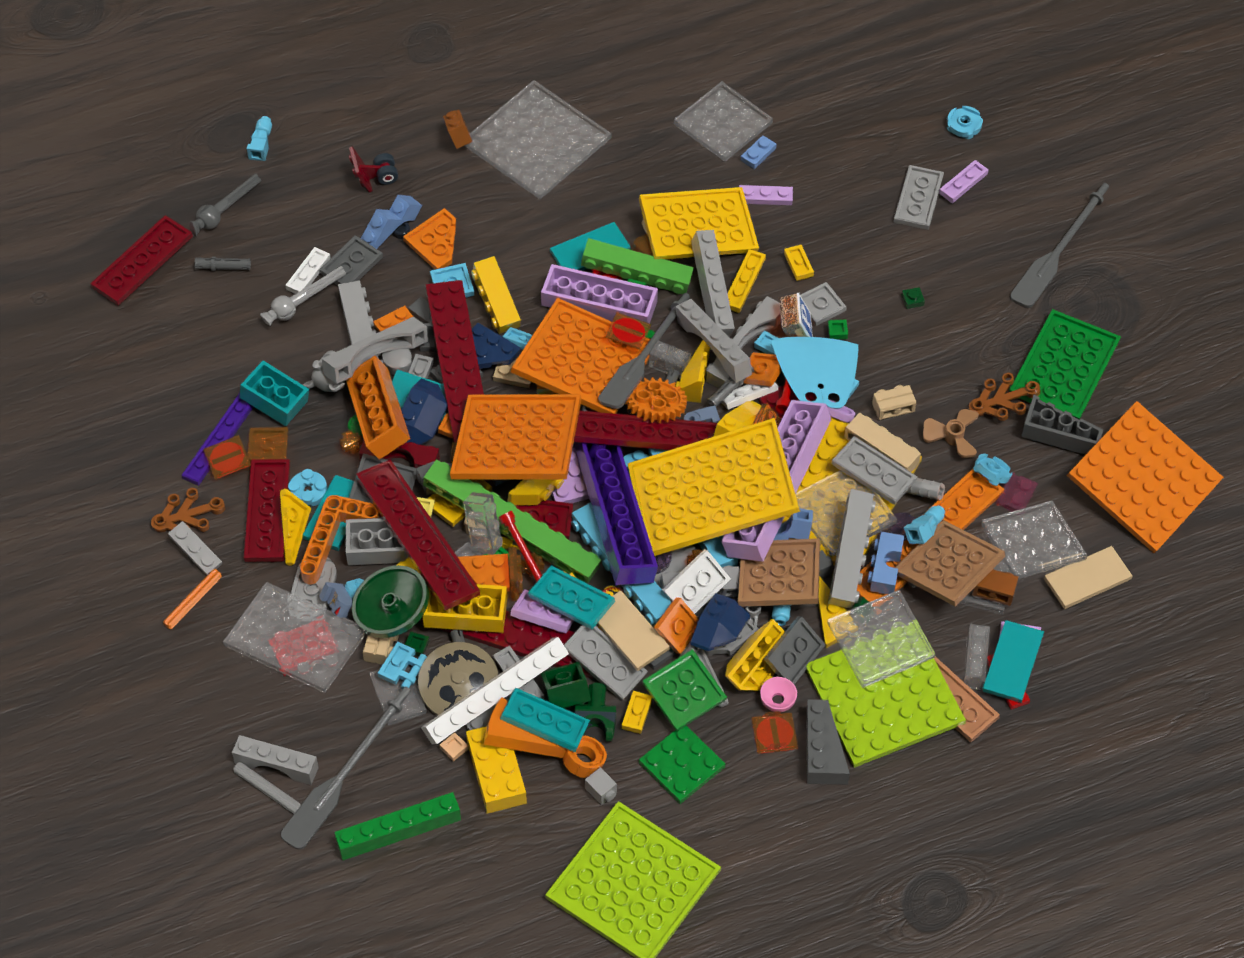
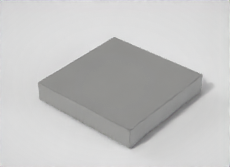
(823, 303)

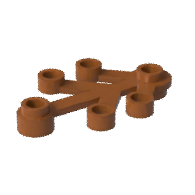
(1002, 399)
(185, 514)

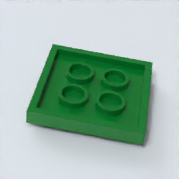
(684, 690)
(682, 763)

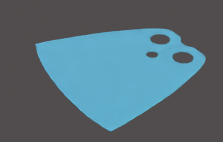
(815, 362)

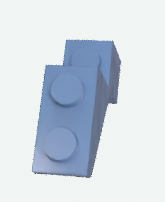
(386, 221)
(797, 526)

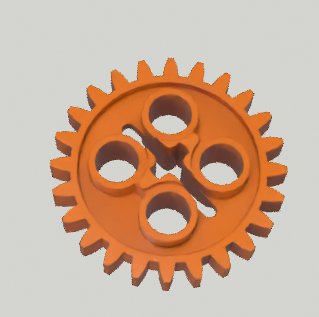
(657, 400)

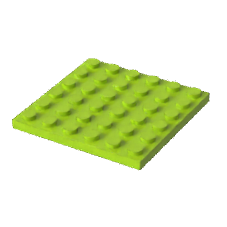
(888, 712)
(633, 883)

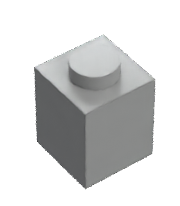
(601, 786)

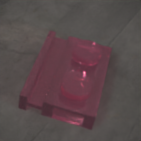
(1017, 493)

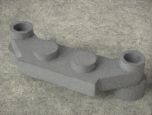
(747, 631)

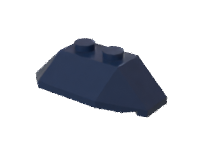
(423, 411)
(719, 623)

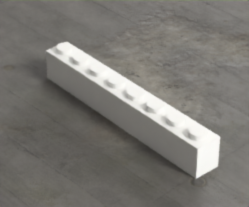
(493, 690)

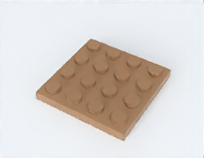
(950, 563)
(784, 577)

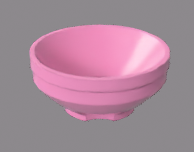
(781, 687)

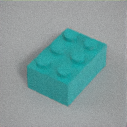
(274, 393)

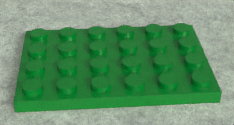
(1067, 362)

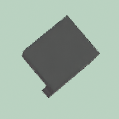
(430, 345)

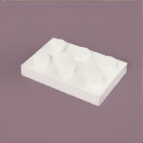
(697, 581)

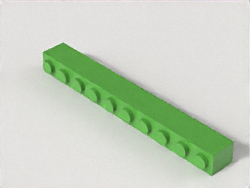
(537, 535)

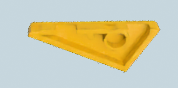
(294, 521)
(826, 612)

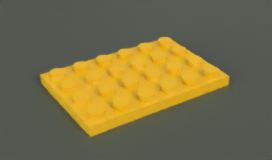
(676, 216)

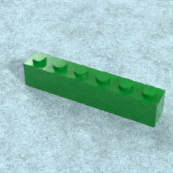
(397, 826)

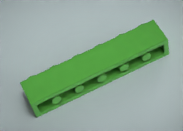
(636, 266)

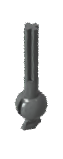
(209, 216)

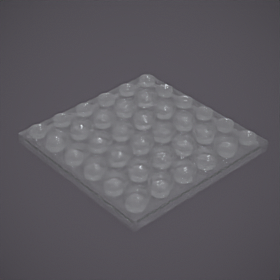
(537, 139)

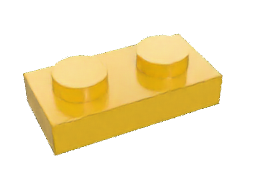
(798, 262)
(637, 712)

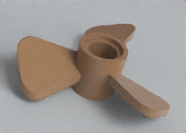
(935, 431)

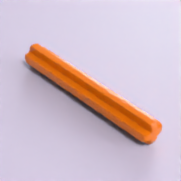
(190, 601)

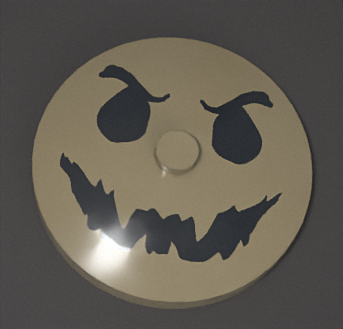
(453, 674)

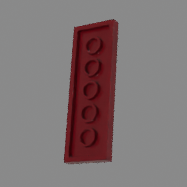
(141, 260)
(264, 517)

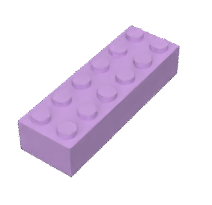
(599, 294)

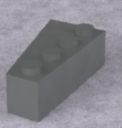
(1059, 428)
(824, 750)

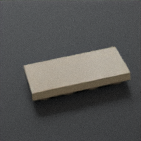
(1088, 577)
(632, 633)

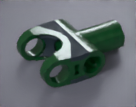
(597, 712)

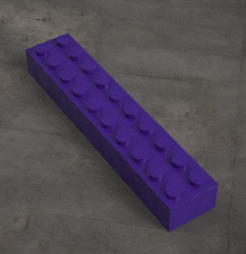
(617, 513)

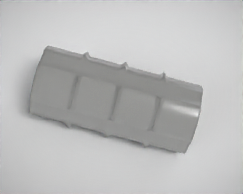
(927, 489)

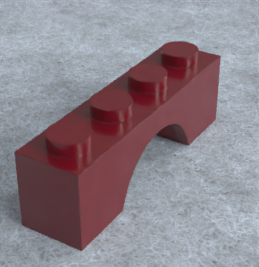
(416, 454)

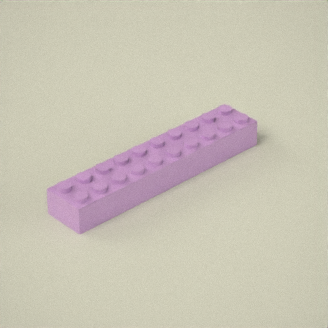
(800, 437)

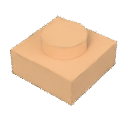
(454, 746)

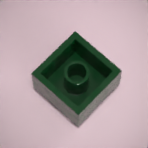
(566, 685)

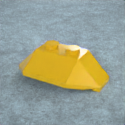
(533, 491)
(747, 667)

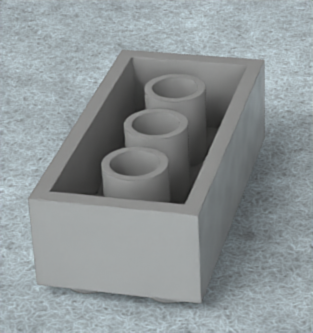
(372, 543)

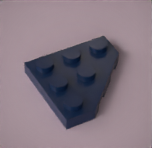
(493, 348)

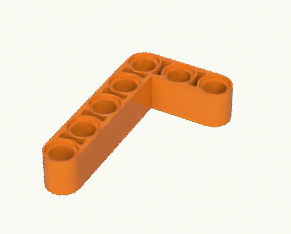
(328, 532)

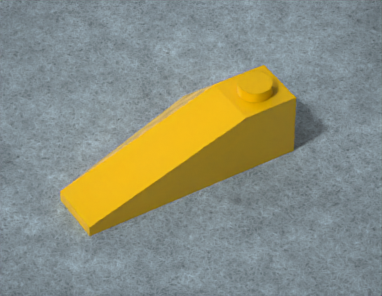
(694, 374)
(738, 418)

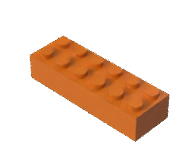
(377, 408)

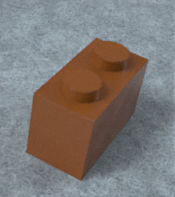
(457, 128)
(997, 587)

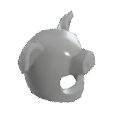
(322, 381)

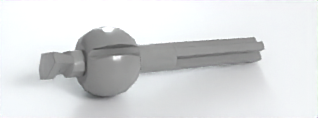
(285, 307)

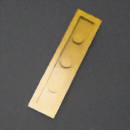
(745, 279)

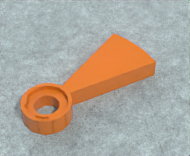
(508, 736)

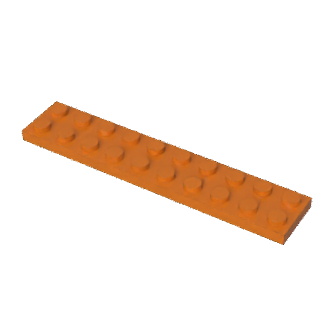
(961, 506)

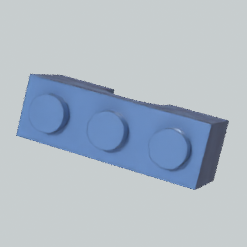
(888, 549)

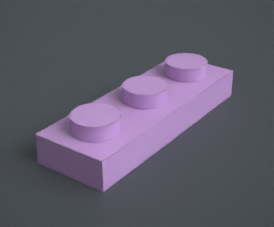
(963, 181)
(768, 195)

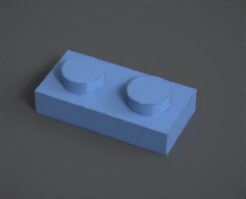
(758, 152)

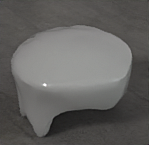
(397, 359)

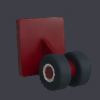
(382, 168)

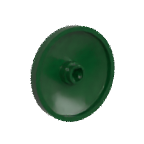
(390, 601)

